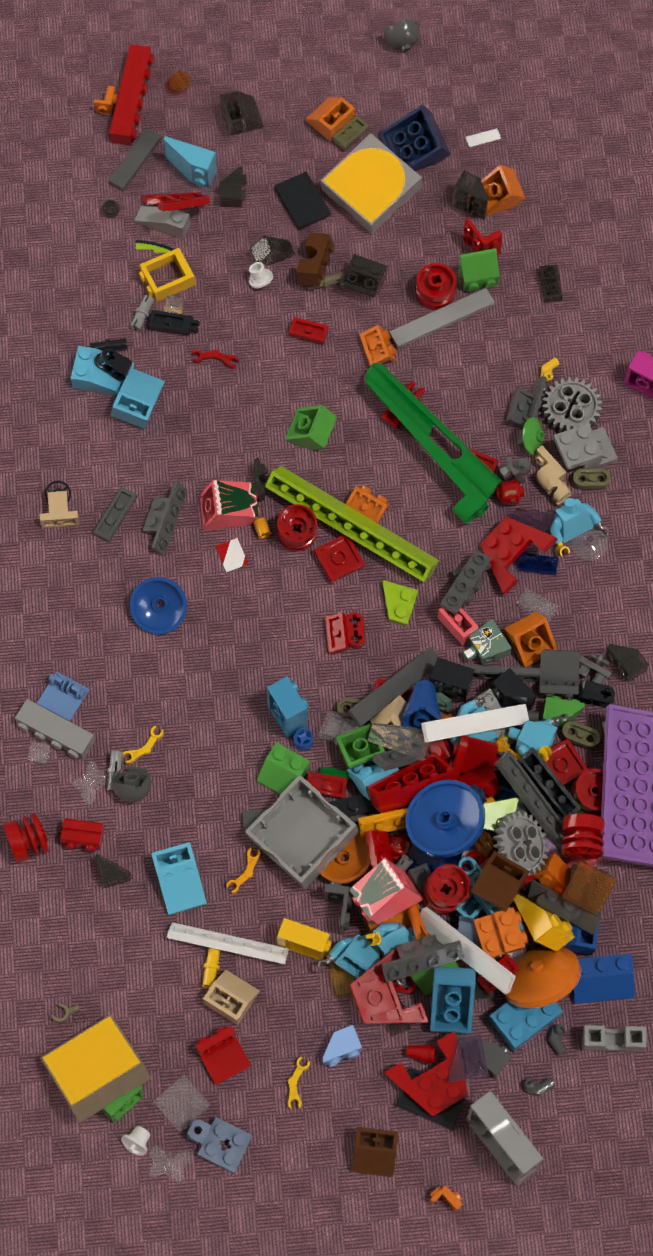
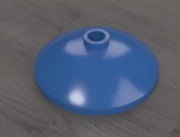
(151, 616)

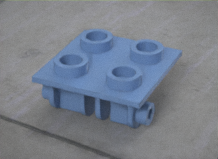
(63, 696)

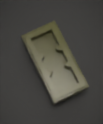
(350, 133)

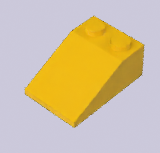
(544, 925)

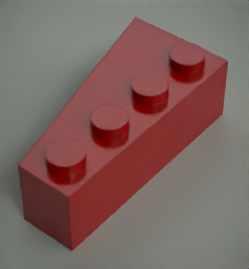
(402, 786)

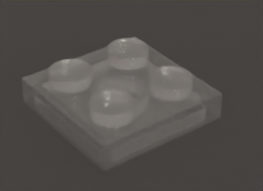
(181, 1103)

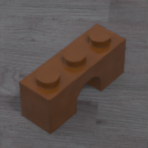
(312, 270)

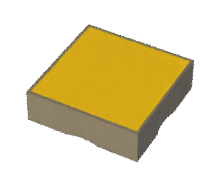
(95, 1068)

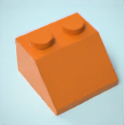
(502, 190)
(530, 637)

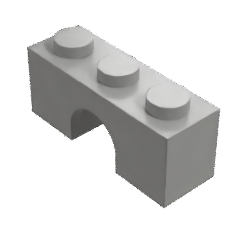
(603, 1039)

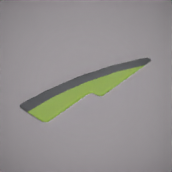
(156, 247)

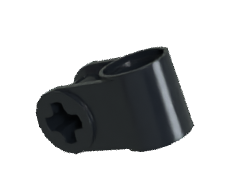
(115, 363)
(594, 692)

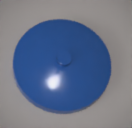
(445, 818)

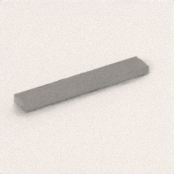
(441, 318)

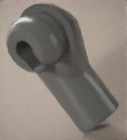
(555, 1038)
(537, 1088)

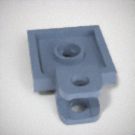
(210, 1138)

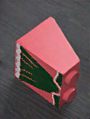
(228, 504)
(385, 892)

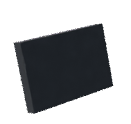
(302, 200)
(445, 1118)

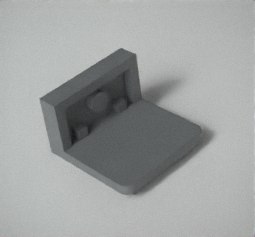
(559, 672)
(340, 894)

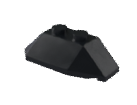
(548, 784)

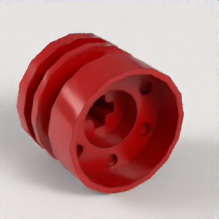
(298, 518)
(583, 836)
(26, 837)
(451, 880)

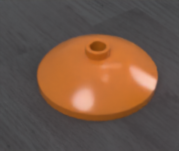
(352, 869)

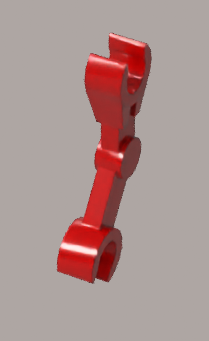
(215, 354)

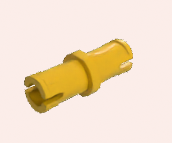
(211, 967)

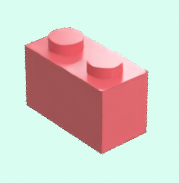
(459, 625)

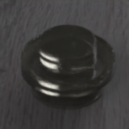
(110, 208)

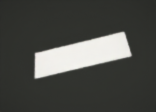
(483, 137)

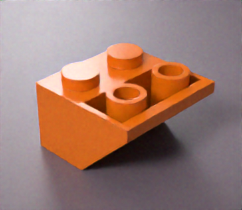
(331, 116)

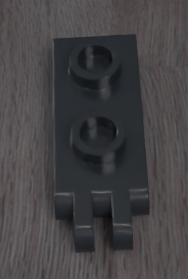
(173, 323)

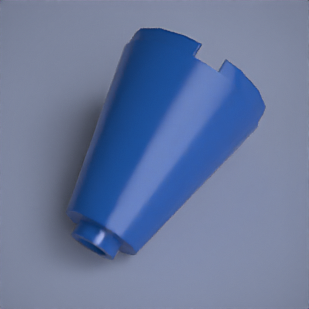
(421, 706)

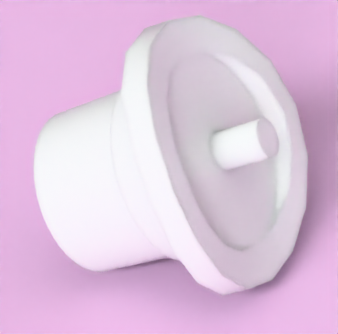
(259, 275)
(136, 1141)

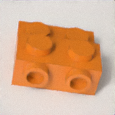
(500, 933)

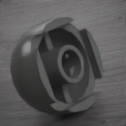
(403, 34)
(132, 784)

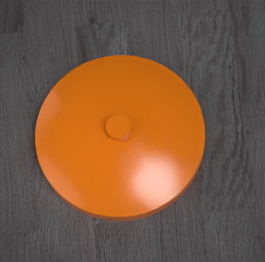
(544, 977)

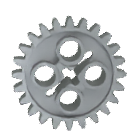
(556, 399)
(521, 841)

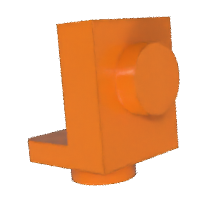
(106, 106)
(452, 1198)

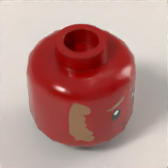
(510, 492)
(399, 845)

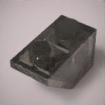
(232, 189)
(272, 250)
(627, 661)

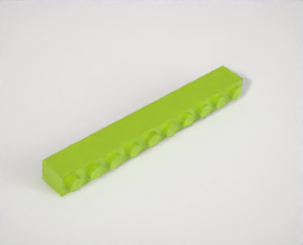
(353, 524)

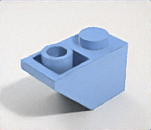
(342, 1045)

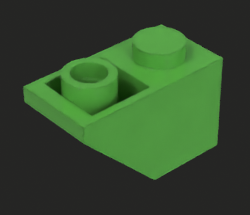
(556, 706)

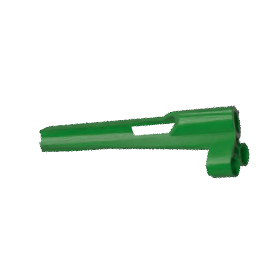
(467, 472)

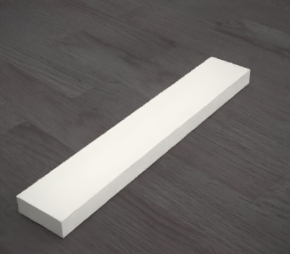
(474, 723)
(228, 943)
(473, 955)

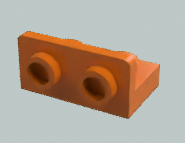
(377, 345)
(367, 503)

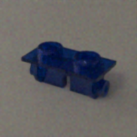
(538, 564)

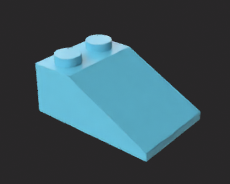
(192, 161)
(91, 378)

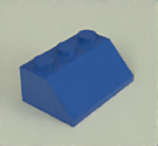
(605, 979)

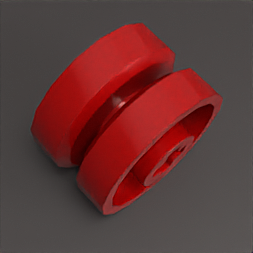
(435, 286)
(588, 791)

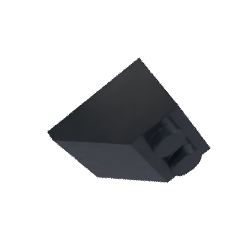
(512, 691)

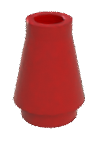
(424, 1053)

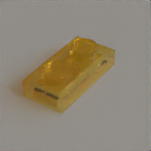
(341, 980)

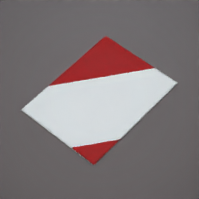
(231, 555)

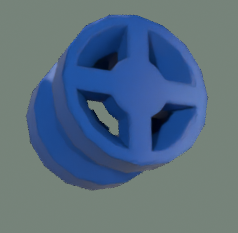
(303, 734)

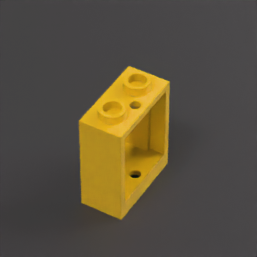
(173, 287)
(304, 939)

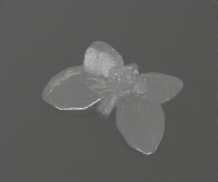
(90, 781)
(168, 1165)

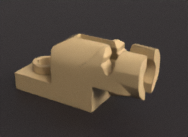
(551, 476)

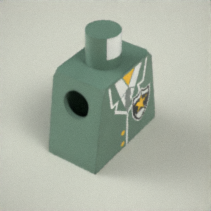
(487, 644)

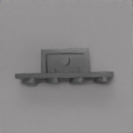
(526, 405)
(163, 517)
(466, 583)
(556, 904)
(421, 956)

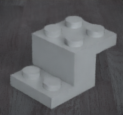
(585, 447)

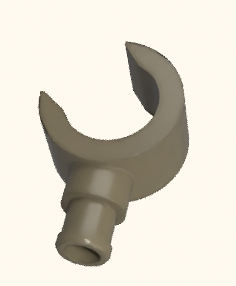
(69, 1010)

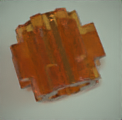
(179, 80)
(485, 843)

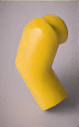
(546, 369)

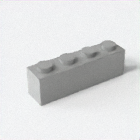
(54, 729)

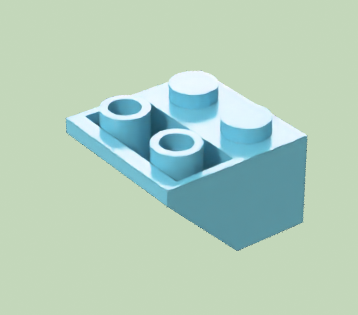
(367, 774)

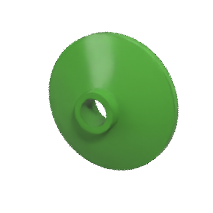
(532, 435)

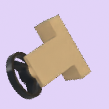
(58, 508)

